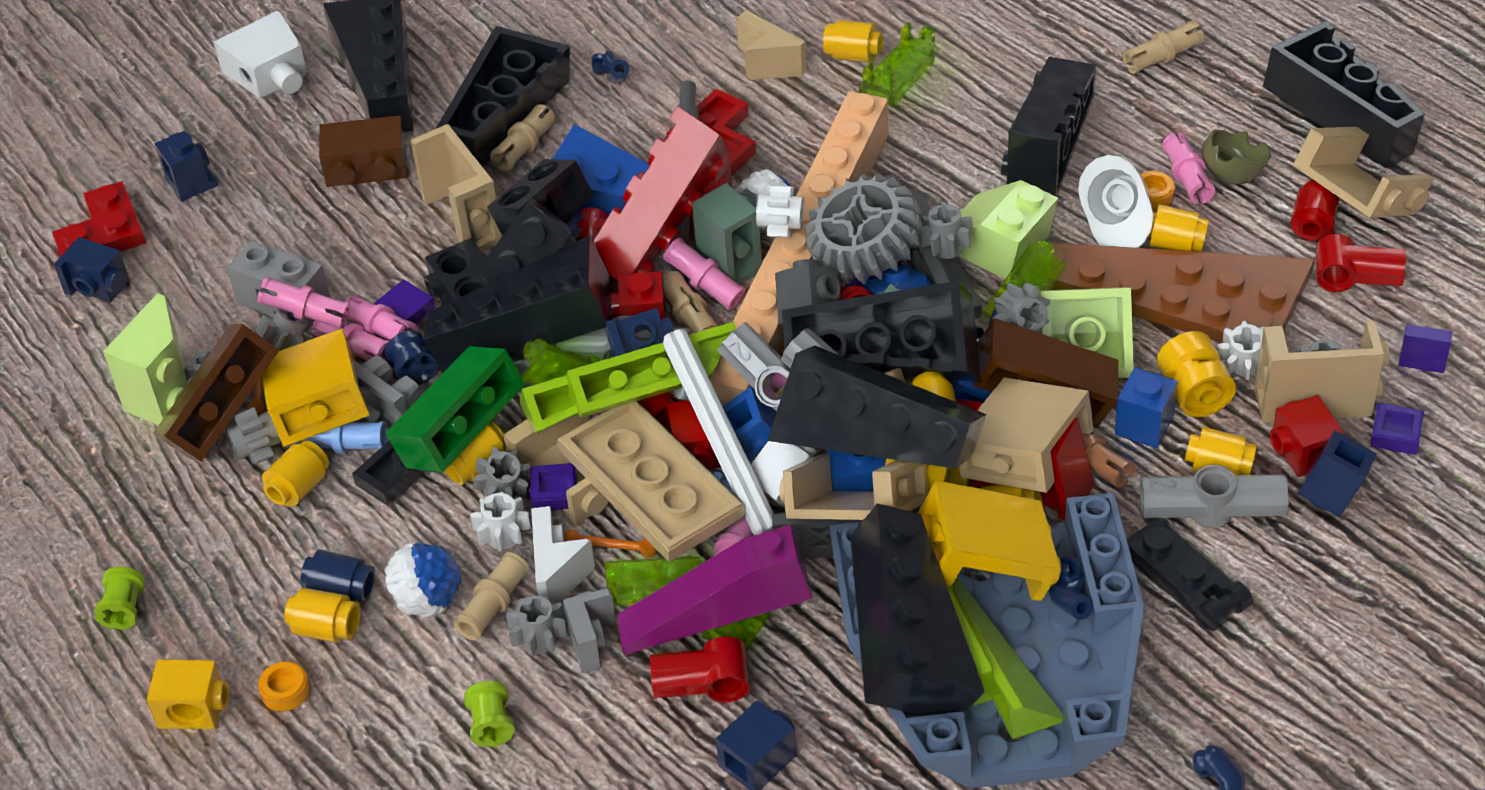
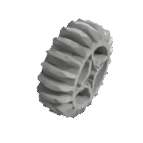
(864, 227)

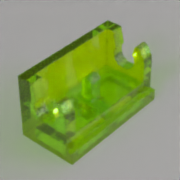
(901, 67)

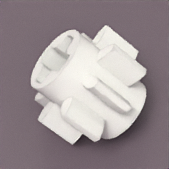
(780, 211)
(1241, 349)
(500, 521)

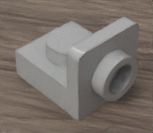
(584, 623)

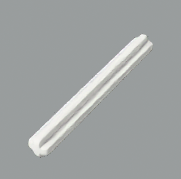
(719, 430)

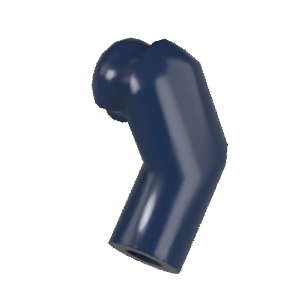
(609, 63)
(1068, 589)
(1217, 762)

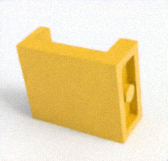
(313, 388)
(991, 535)

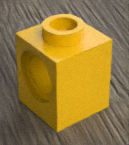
(187, 694)

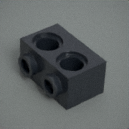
(552, 183)
(455, 271)

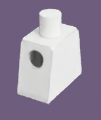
(263, 56)

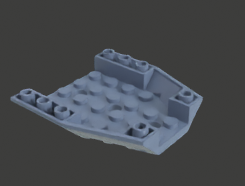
(1079, 663)

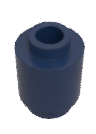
(338, 575)

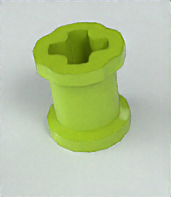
(119, 598)
(489, 713)

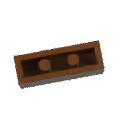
(1034, 357)
(216, 392)

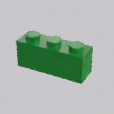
(455, 409)

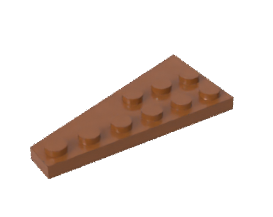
(1191, 287)

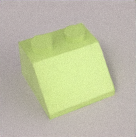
(1006, 224)
(1093, 320)
(148, 363)

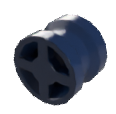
(410, 357)

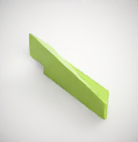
(615, 381)
(1004, 676)

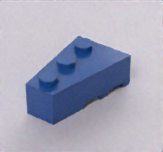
(603, 166)

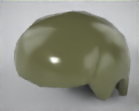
(1233, 157)

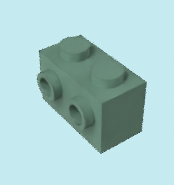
(728, 232)

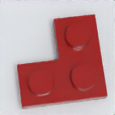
(722, 114)
(111, 222)

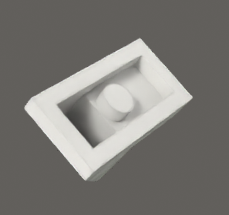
(558, 563)

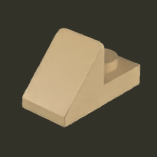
(769, 49)

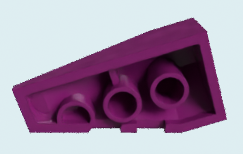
(733, 585)

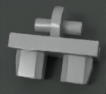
(382, 399)

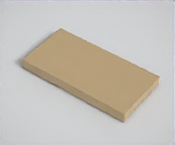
(651, 479)

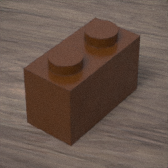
(363, 151)

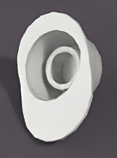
(1116, 202)

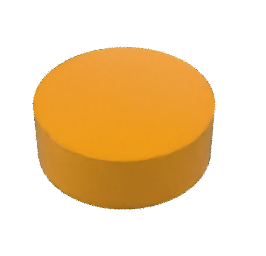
(1159, 187)
(283, 686)

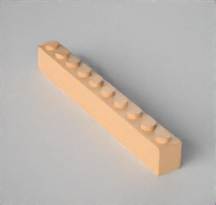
(845, 153)

